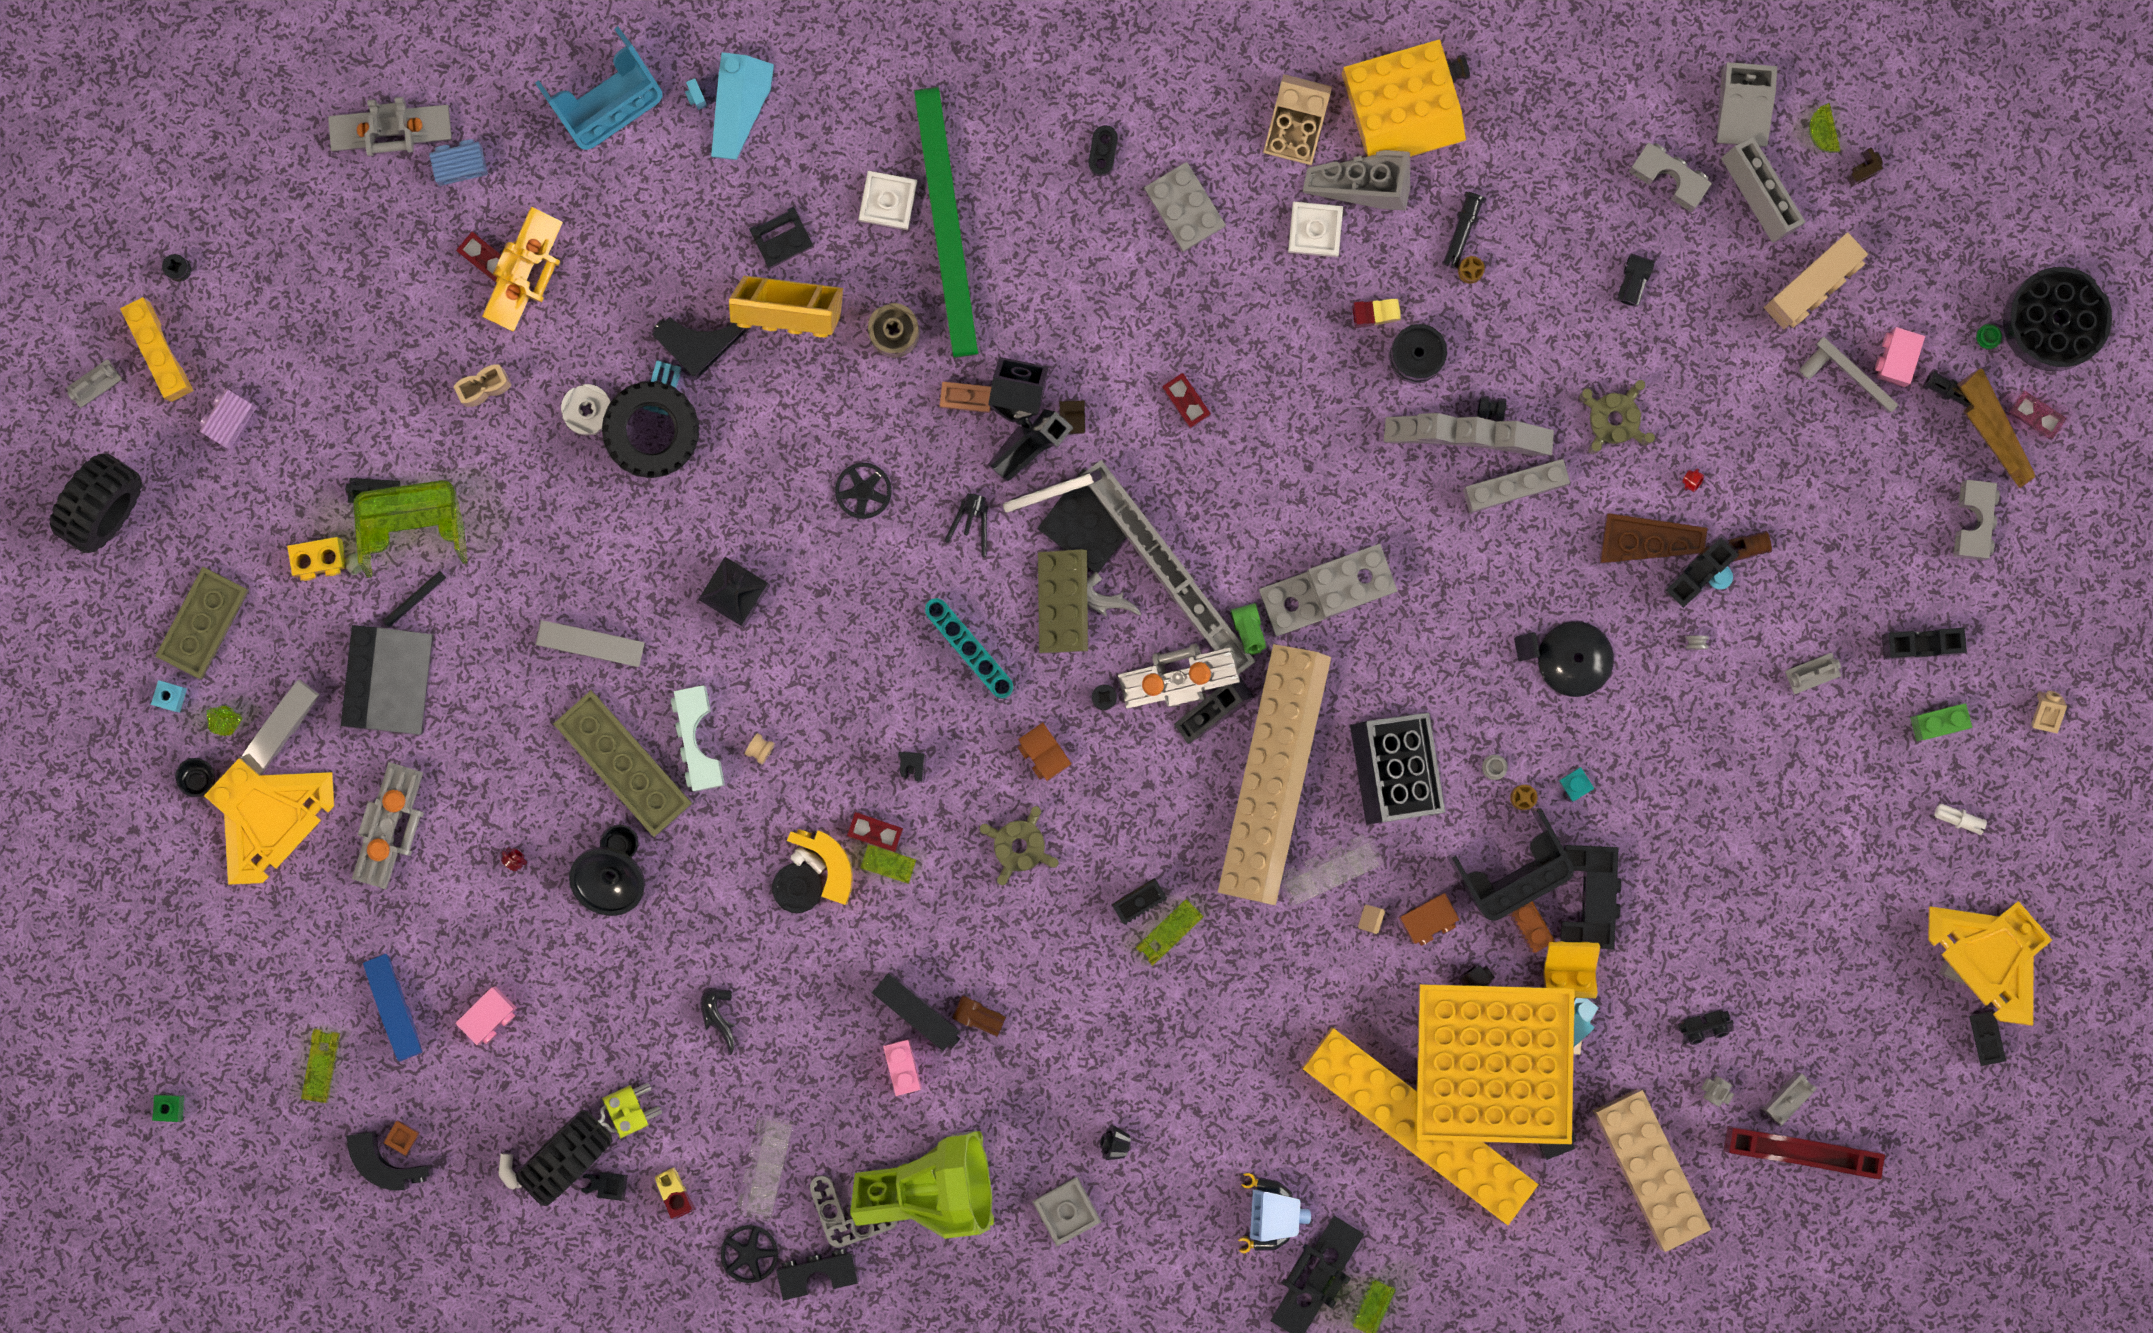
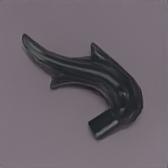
(712, 1016)

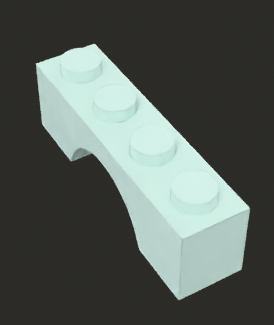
(692, 706)

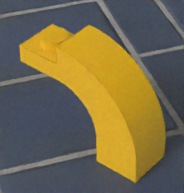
(839, 867)

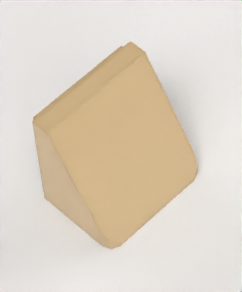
(1371, 919)

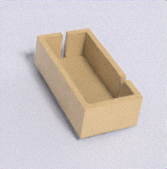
(1821, 276)

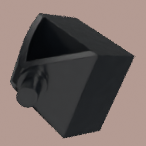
(1017, 390)
(734, 592)

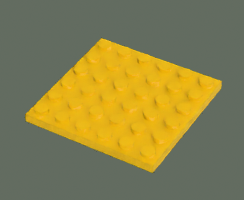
(1495, 1064)

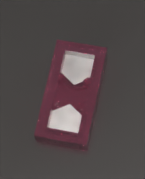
(2037, 415)

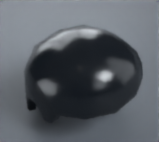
(190, 778)
(620, 838)

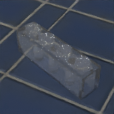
(1331, 871)
(766, 1168)

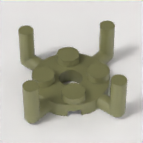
(1625, 407)
(1019, 830)

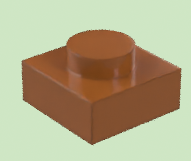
(401, 1137)

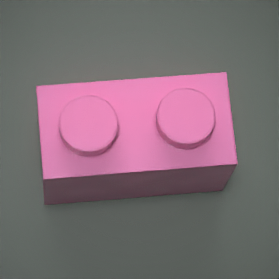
(1899, 357)
(486, 1016)
(902, 1067)

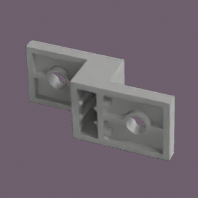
(1328, 590)

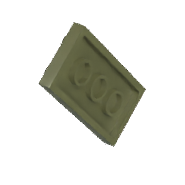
(1063, 601)
(202, 623)

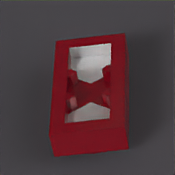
(480, 254)
(1186, 400)
(875, 832)

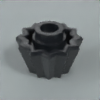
(1114, 1143)

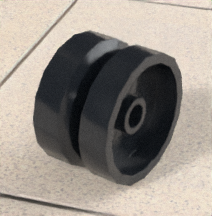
(1430, 345)

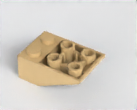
(1297, 119)

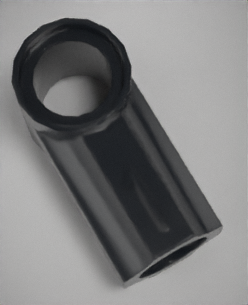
(1636, 275)

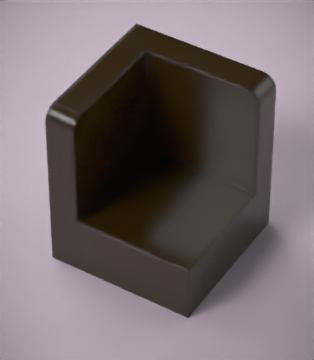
(1074, 414)

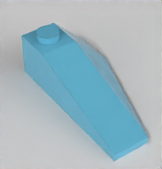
(740, 95)

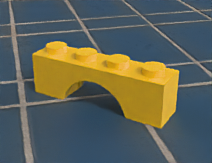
(155, 350)

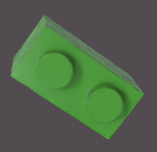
(1941, 722)

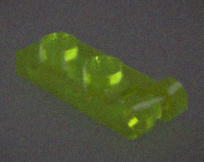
(1170, 931)
(320, 1066)

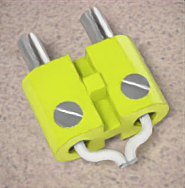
(626, 1111)

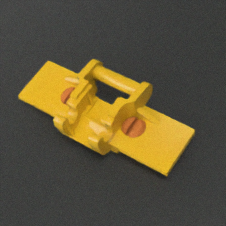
(515, 265)

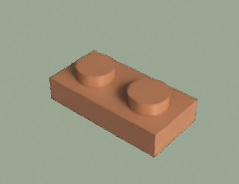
(965, 397)

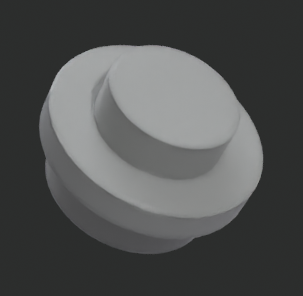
(1494, 767)

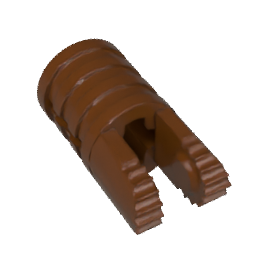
(1752, 545)

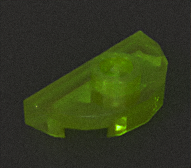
(1823, 130)

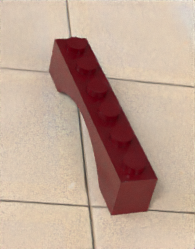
(1804, 1152)

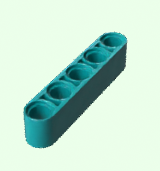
(966, 636)

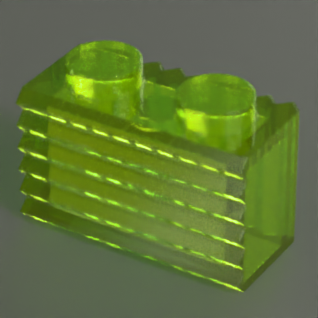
(1373, 1306)

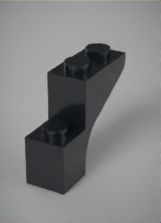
(1028, 443)

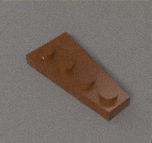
(1640, 538)

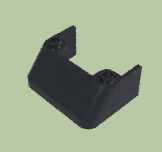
(1524, 885)

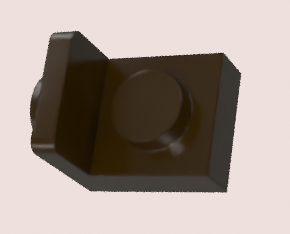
(1863, 172)

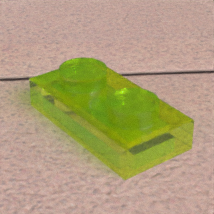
(888, 864)

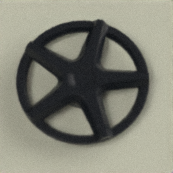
(863, 491)
(749, 1254)

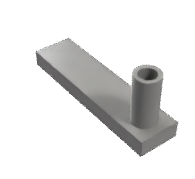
(1829, 351)

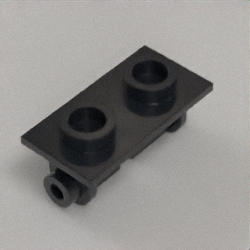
(359, 485)
(1696, 1031)

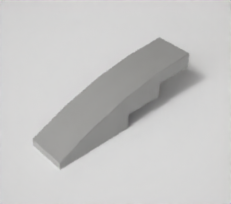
(589, 643)
(279, 726)

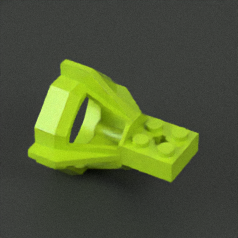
(941, 1190)

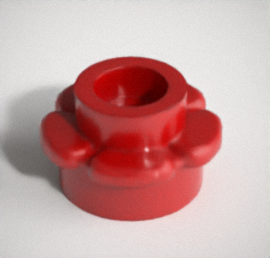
(1693, 480)

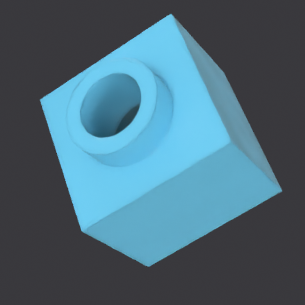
(176, 698)

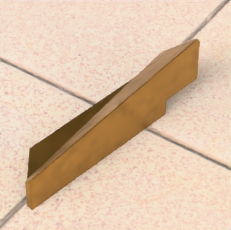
(1994, 426)

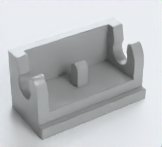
(1789, 1098)

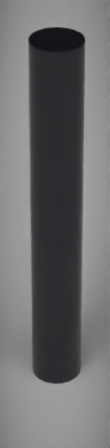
(417, 596)

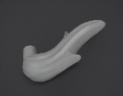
(1102, 603)

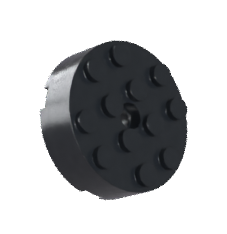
(2036, 334)

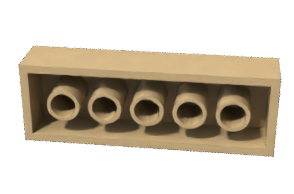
(1651, 1170)

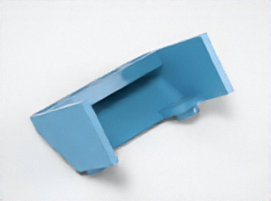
(609, 104)

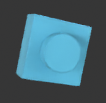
(695, 95)

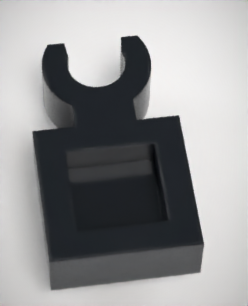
(609, 1185)

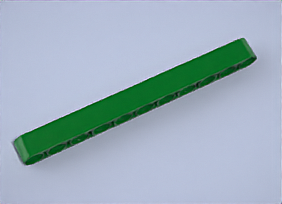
(946, 222)

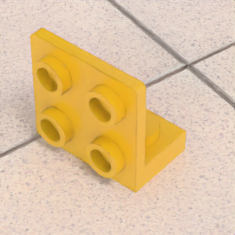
(1572, 967)

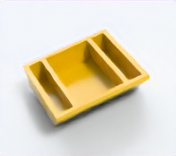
(1405, 101)
(786, 306)

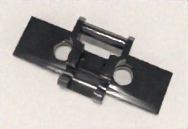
(1324, 1279)

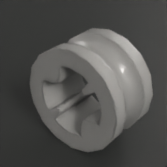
(1697, 642)

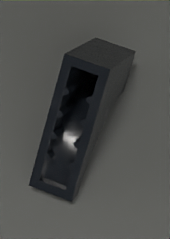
(694, 348)

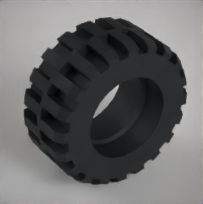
(661, 396)
(95, 503)
(564, 1158)

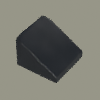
(1527, 646)

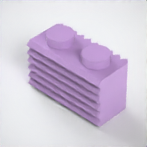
(227, 418)

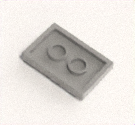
(1184, 207)

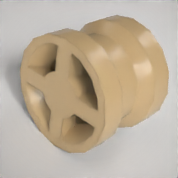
(759, 748)

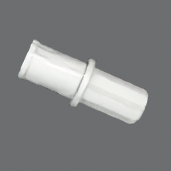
(1960, 818)

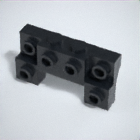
(1598, 895)

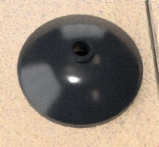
(1558, 663)
(603, 891)

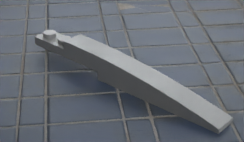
(1166, 566)

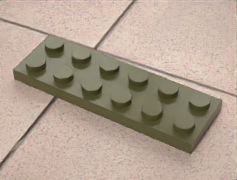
(622, 763)

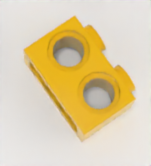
(317, 551)

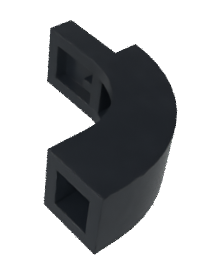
(372, 1166)

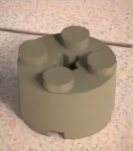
(889, 317)

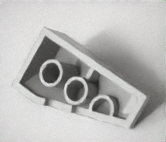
(1370, 181)

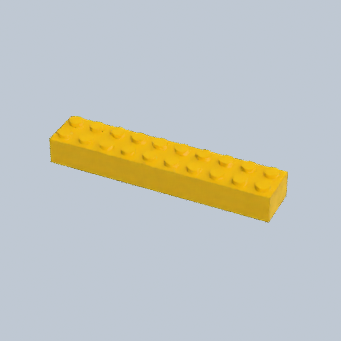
(1393, 1108)

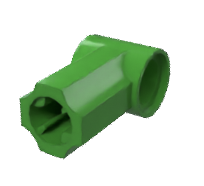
(1248, 625)

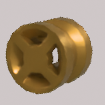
(1471, 265)
(1527, 794)

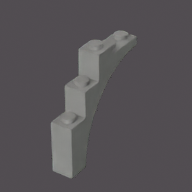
(1471, 432)

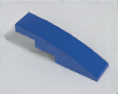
(392, 1007)

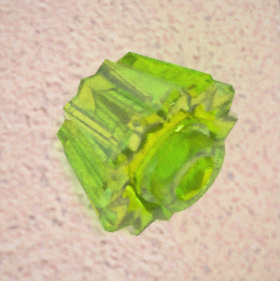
(223, 720)

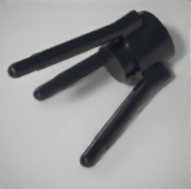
(973, 507)

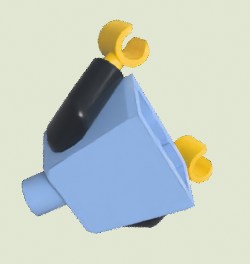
(1273, 1215)

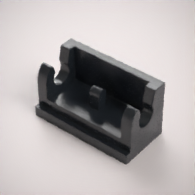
(910, 761)
(1987, 1038)

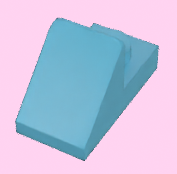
(1583, 1014)

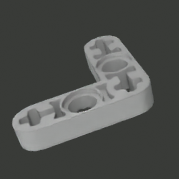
(839, 1221)

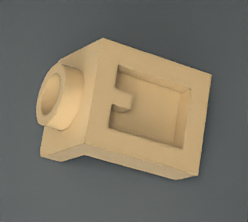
(2049, 711)

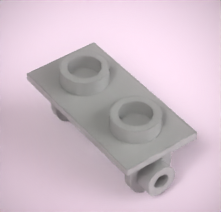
(93, 383)
(1813, 673)

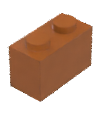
(1429, 919)

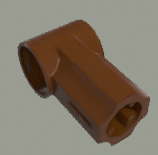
(974, 1014)

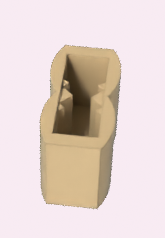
(488, 382)

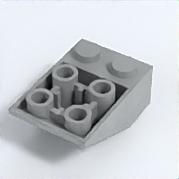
(1746, 103)

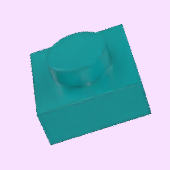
(1576, 784)

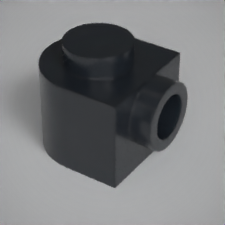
(1477, 976)

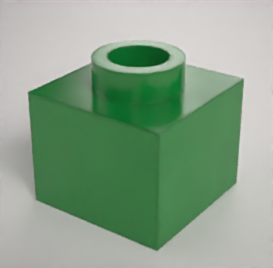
(175, 1103)

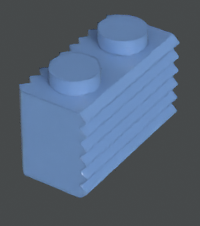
(458, 163)

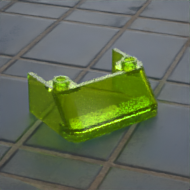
(406, 509)

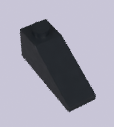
(1213, 710)

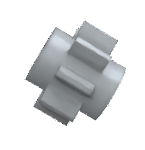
(1717, 1091)

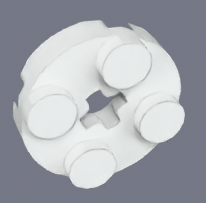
(582, 396)

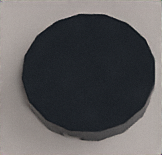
(797, 895)

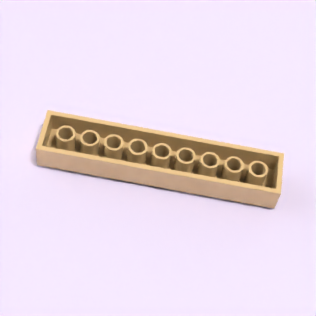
(1274, 774)

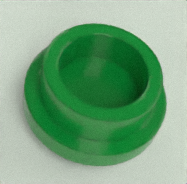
(1988, 336)

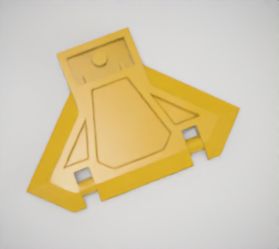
(266, 816)
(1992, 955)

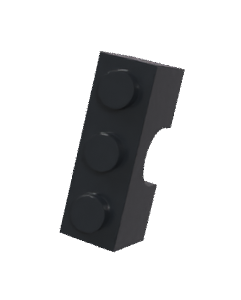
(1701, 569)
(1924, 644)
(839, 1267)

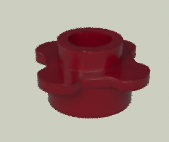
(513, 859)

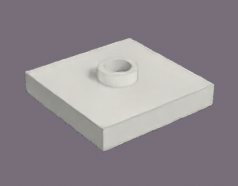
(887, 200)
(1315, 229)

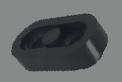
(1103, 151)

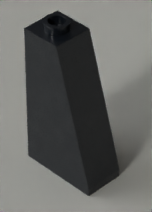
(917, 1012)

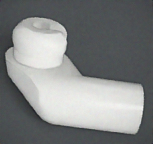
(810, 858)
(506, 1173)

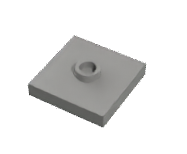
(1066, 1211)

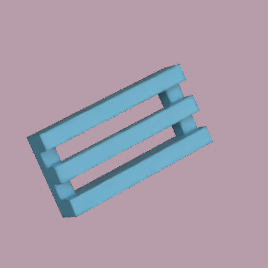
(677, 370)

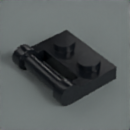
(784, 245)

